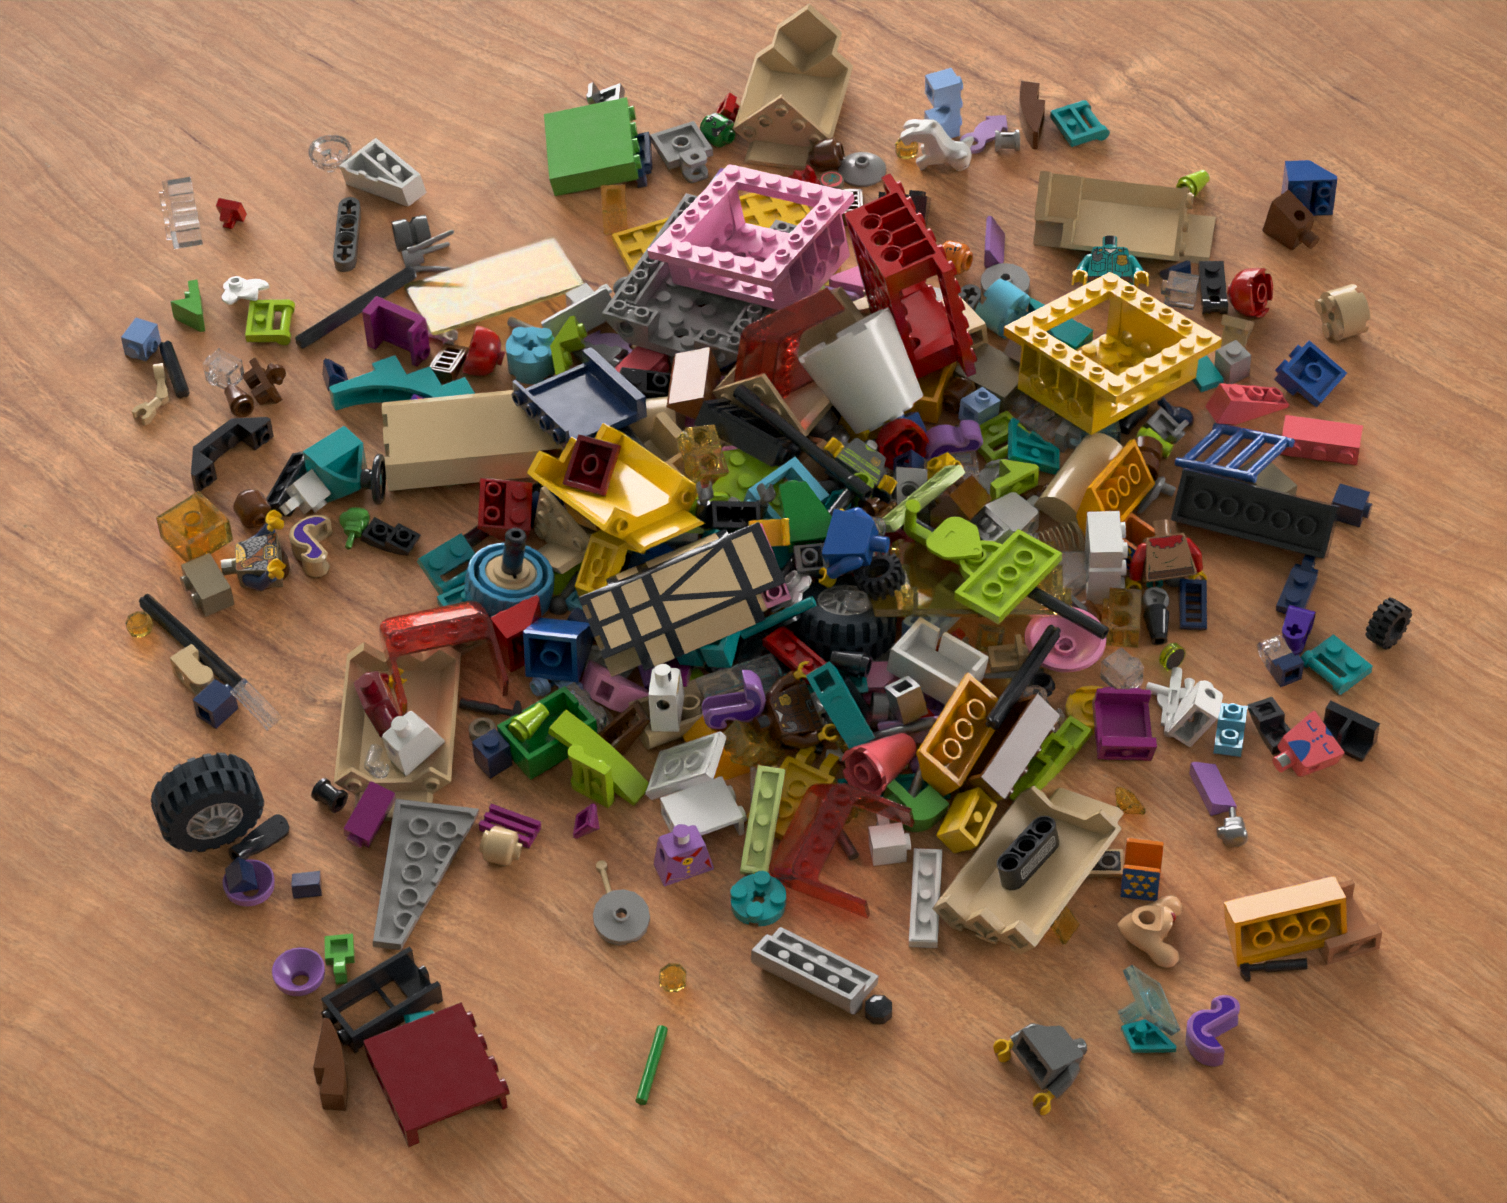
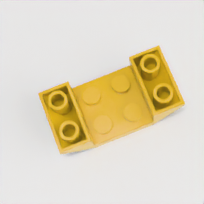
(602, 560)

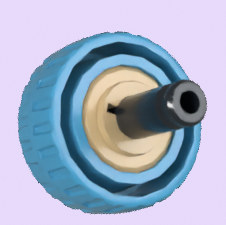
(509, 573)

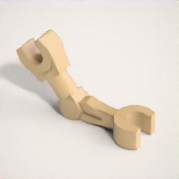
(161, 398)

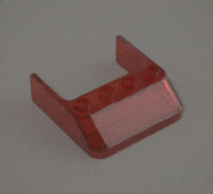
(774, 342)
(434, 630)
(814, 834)

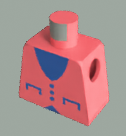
(1308, 747)

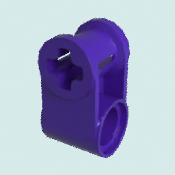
(1297, 627)

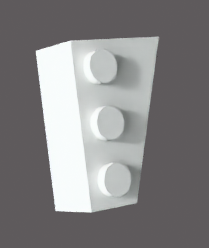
(383, 174)

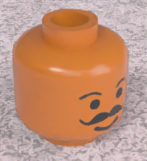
(959, 254)

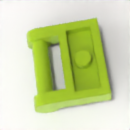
(261, 321)
(995, 433)
(591, 776)

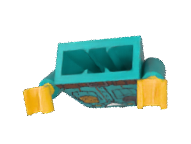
(1110, 259)

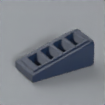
(1196, 587)

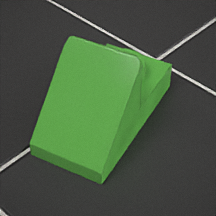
(190, 309)

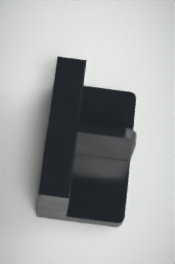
(1351, 730)

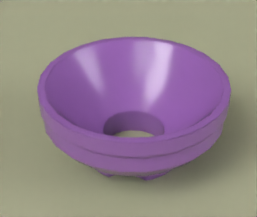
(265, 884)
(295, 963)

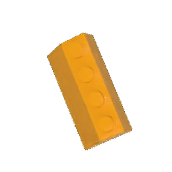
(1118, 486)
(957, 736)
(1285, 920)

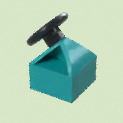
(343, 468)

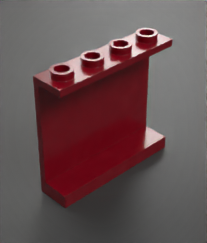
(434, 1069)

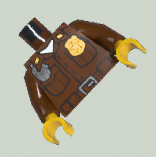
(792, 714)

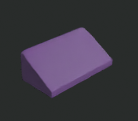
(993, 243)
(1211, 787)

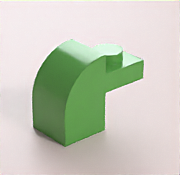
(927, 806)

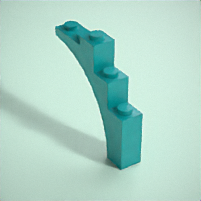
(391, 383)

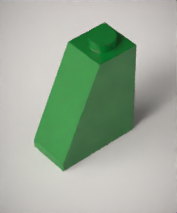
(806, 514)

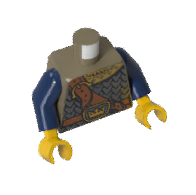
(259, 557)

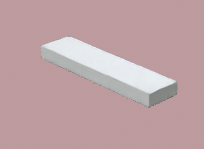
(925, 894)

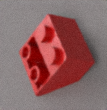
(504, 507)
(510, 627)

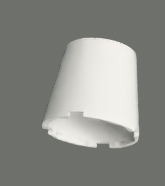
(865, 372)

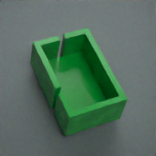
(542, 749)

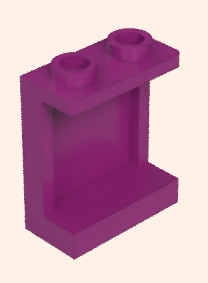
(396, 326)
(1123, 724)

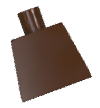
(1290, 222)

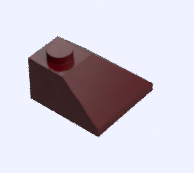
(591, 465)

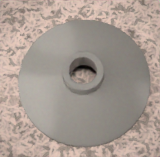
(862, 169)

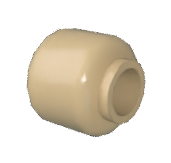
(500, 846)

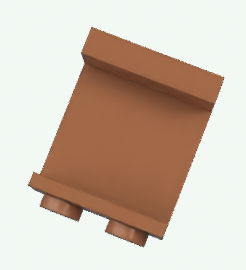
(1359, 936)

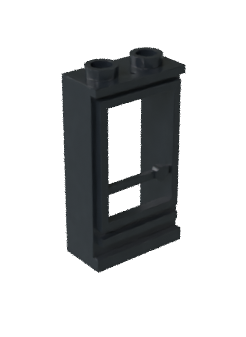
(747, 432)
(410, 979)

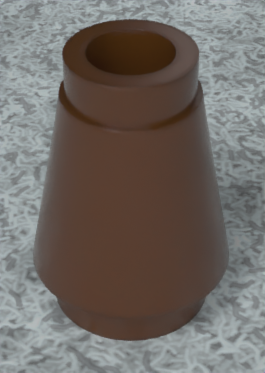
(239, 401)

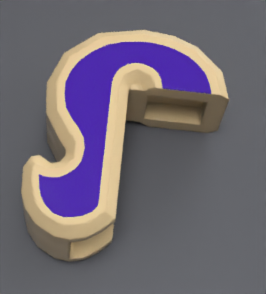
(305, 543)

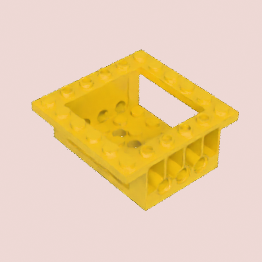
(1136, 361)

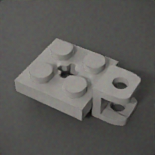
(690, 156)

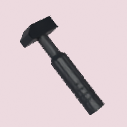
(489, 708)
(1273, 966)

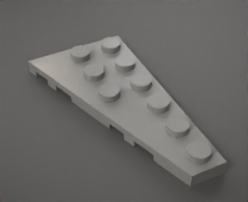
(418, 855)

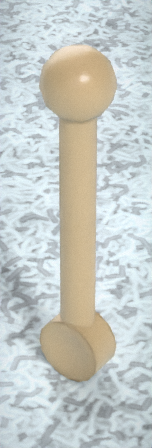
(601, 866)

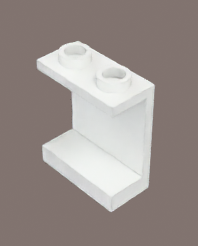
(705, 806)

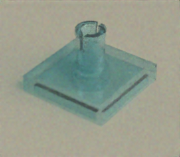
(1149, 1002)

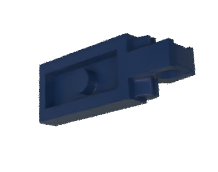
(646, 158)
(1299, 585)

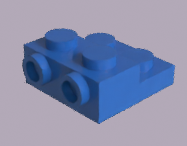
(1309, 373)

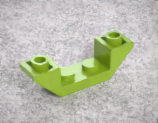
(567, 340)

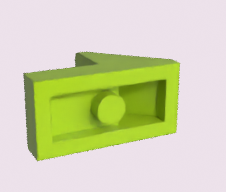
(1014, 477)

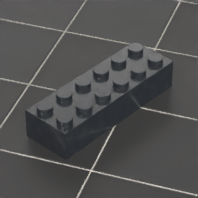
(1255, 513)

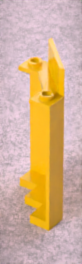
(644, 497)

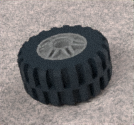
(833, 628)
(207, 802)

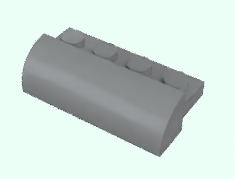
(814, 969)

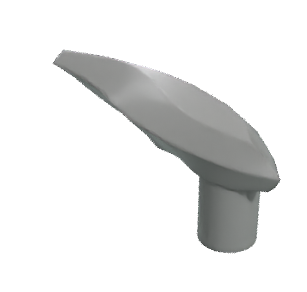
(1160, 486)

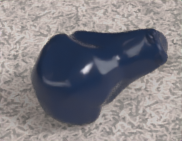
(1179, 414)

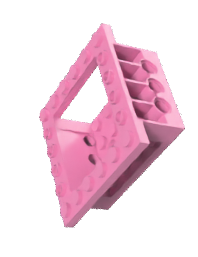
(723, 255)

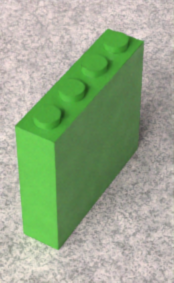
(592, 146)

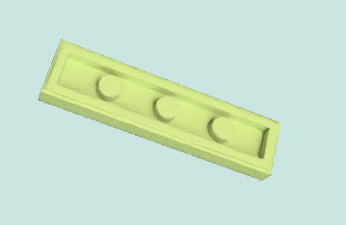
(924, 494)
(762, 820)

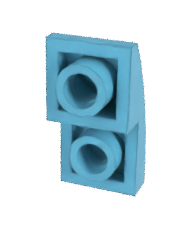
(1230, 729)

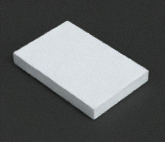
(686, 765)

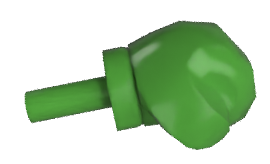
(354, 523)

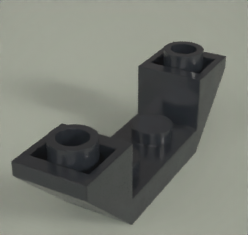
(251, 431)

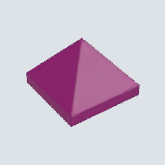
(586, 821)

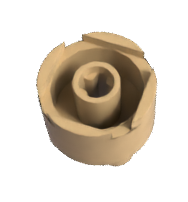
(1343, 312)

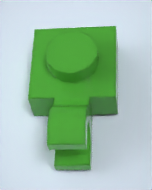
(339, 952)

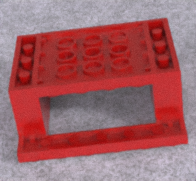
(894, 261)

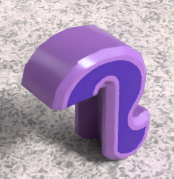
(953, 439)
(737, 705)
(1209, 1024)

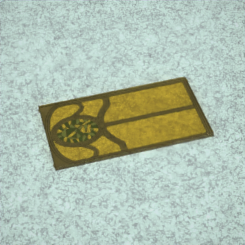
(493, 286)

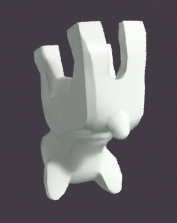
(937, 145)

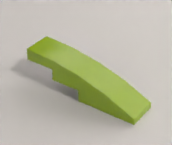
(1054, 755)
(626, 779)

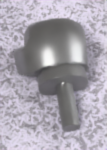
(1233, 831)

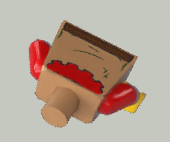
(1165, 557)

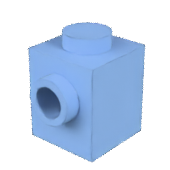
(979, 406)

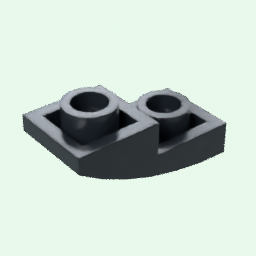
(388, 538)

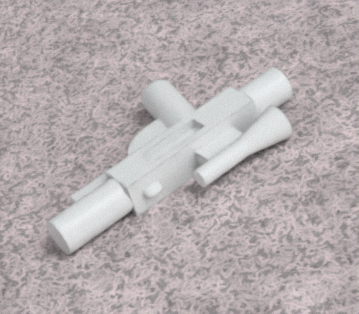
(1169, 697)

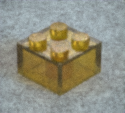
(194, 527)

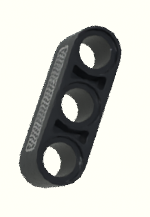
(1028, 852)

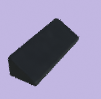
(293, 470)

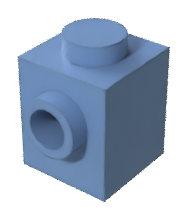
(141, 339)

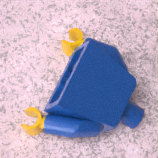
(850, 544)

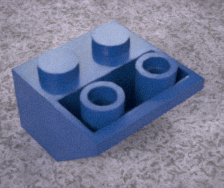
(1311, 185)

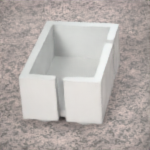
(1104, 554)
(935, 671)

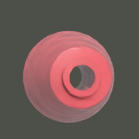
(878, 762)

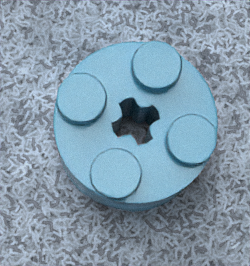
(1002, 306)
(530, 354)

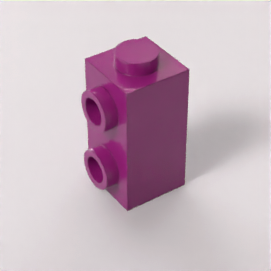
(369, 815)

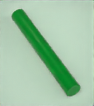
(651, 1065)

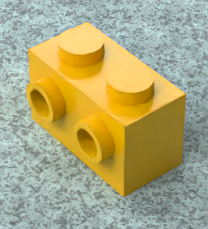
(966, 820)

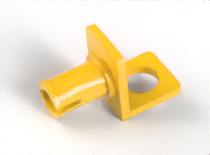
(776, 531)

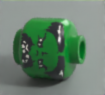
(718, 130)

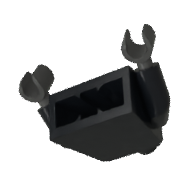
(731, 514)

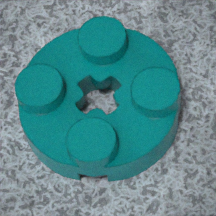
(757, 885)

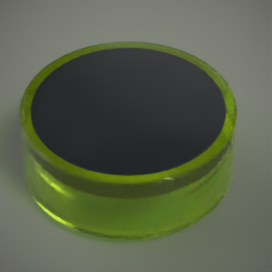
(1172, 656)

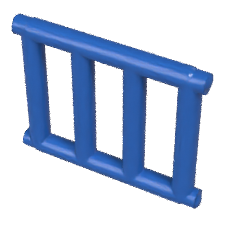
(1231, 469)

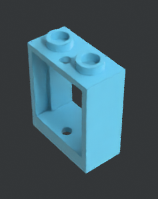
(791, 471)

